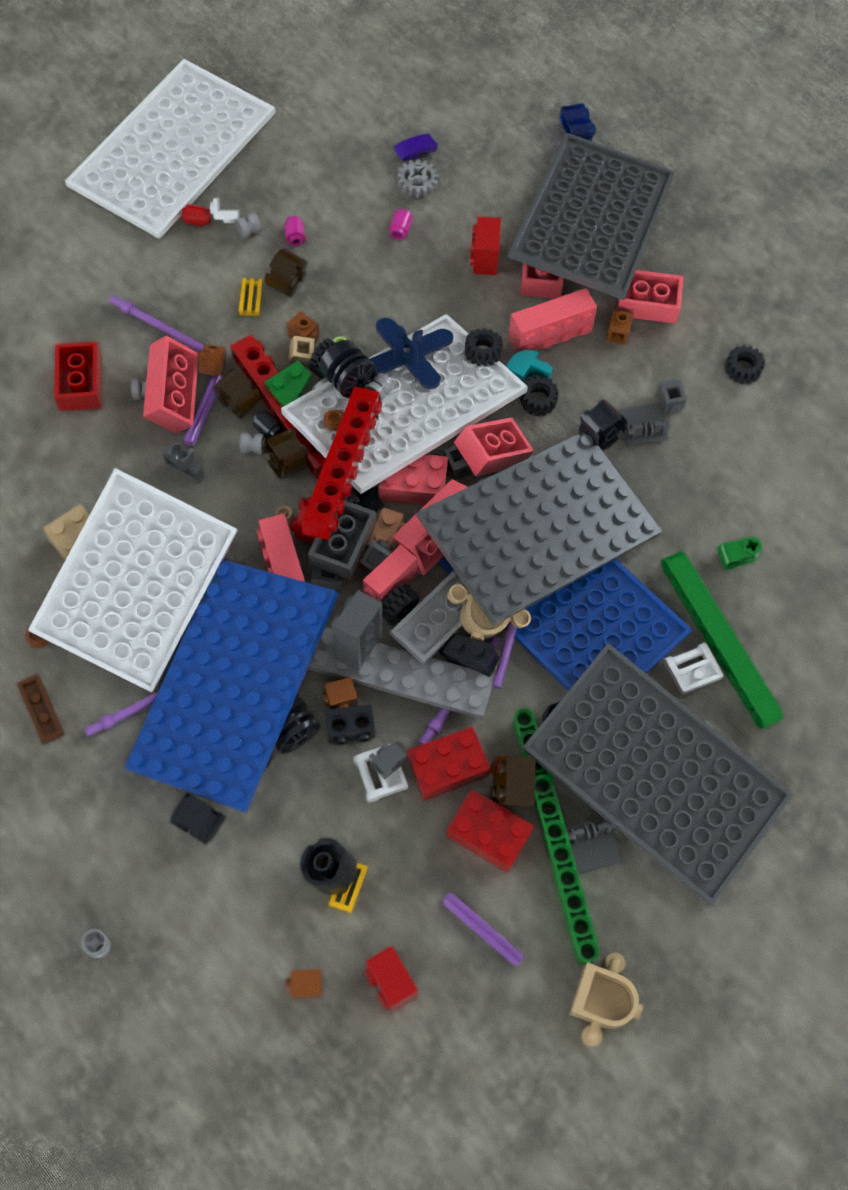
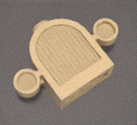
(475, 620)
(605, 999)

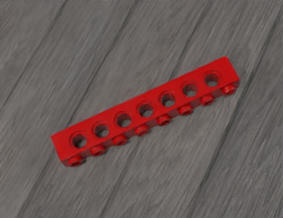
(243, 353)
(341, 464)

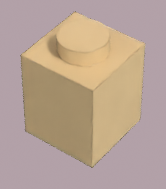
(301, 349)

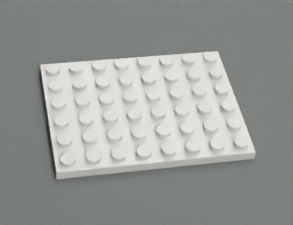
(133, 580)

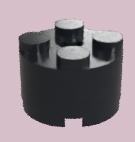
(603, 424)
(198, 817)
(328, 866)

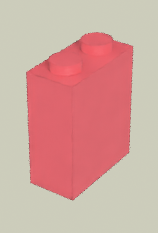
(395, 570)

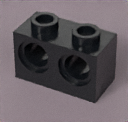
(349, 718)

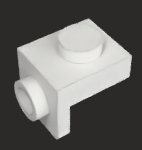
(227, 215)

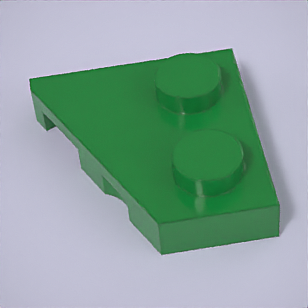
(288, 383)

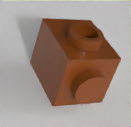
(303, 326)
(620, 326)
(212, 360)
(340, 694)
(305, 984)

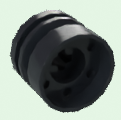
(346, 367)
(298, 727)

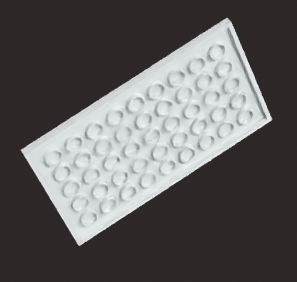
(170, 148)
(411, 416)

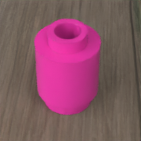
(400, 224)
(294, 231)

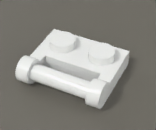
(697, 674)
(394, 783)

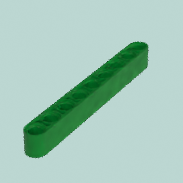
(722, 640)

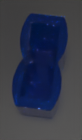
(576, 121)

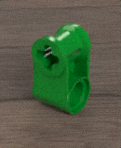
(739, 552)

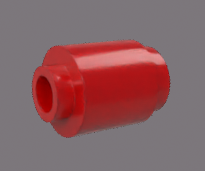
(196, 215)

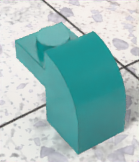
(527, 364)

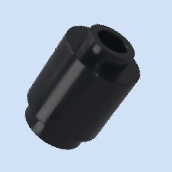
(267, 424)

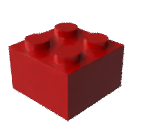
(485, 245)
(391, 979)

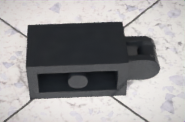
(470, 654)

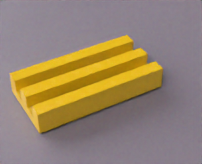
(252, 283)
(341, 906)

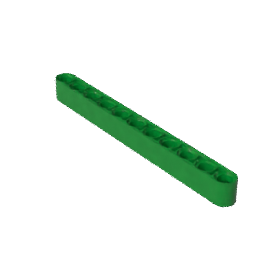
(559, 844)

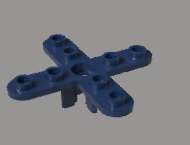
(419, 347)

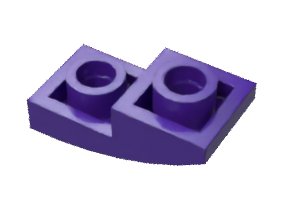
(412, 147)

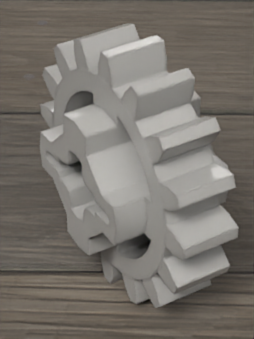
(417, 178)

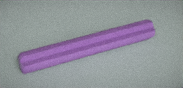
(202, 412)
(483, 929)

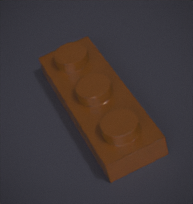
(40, 709)

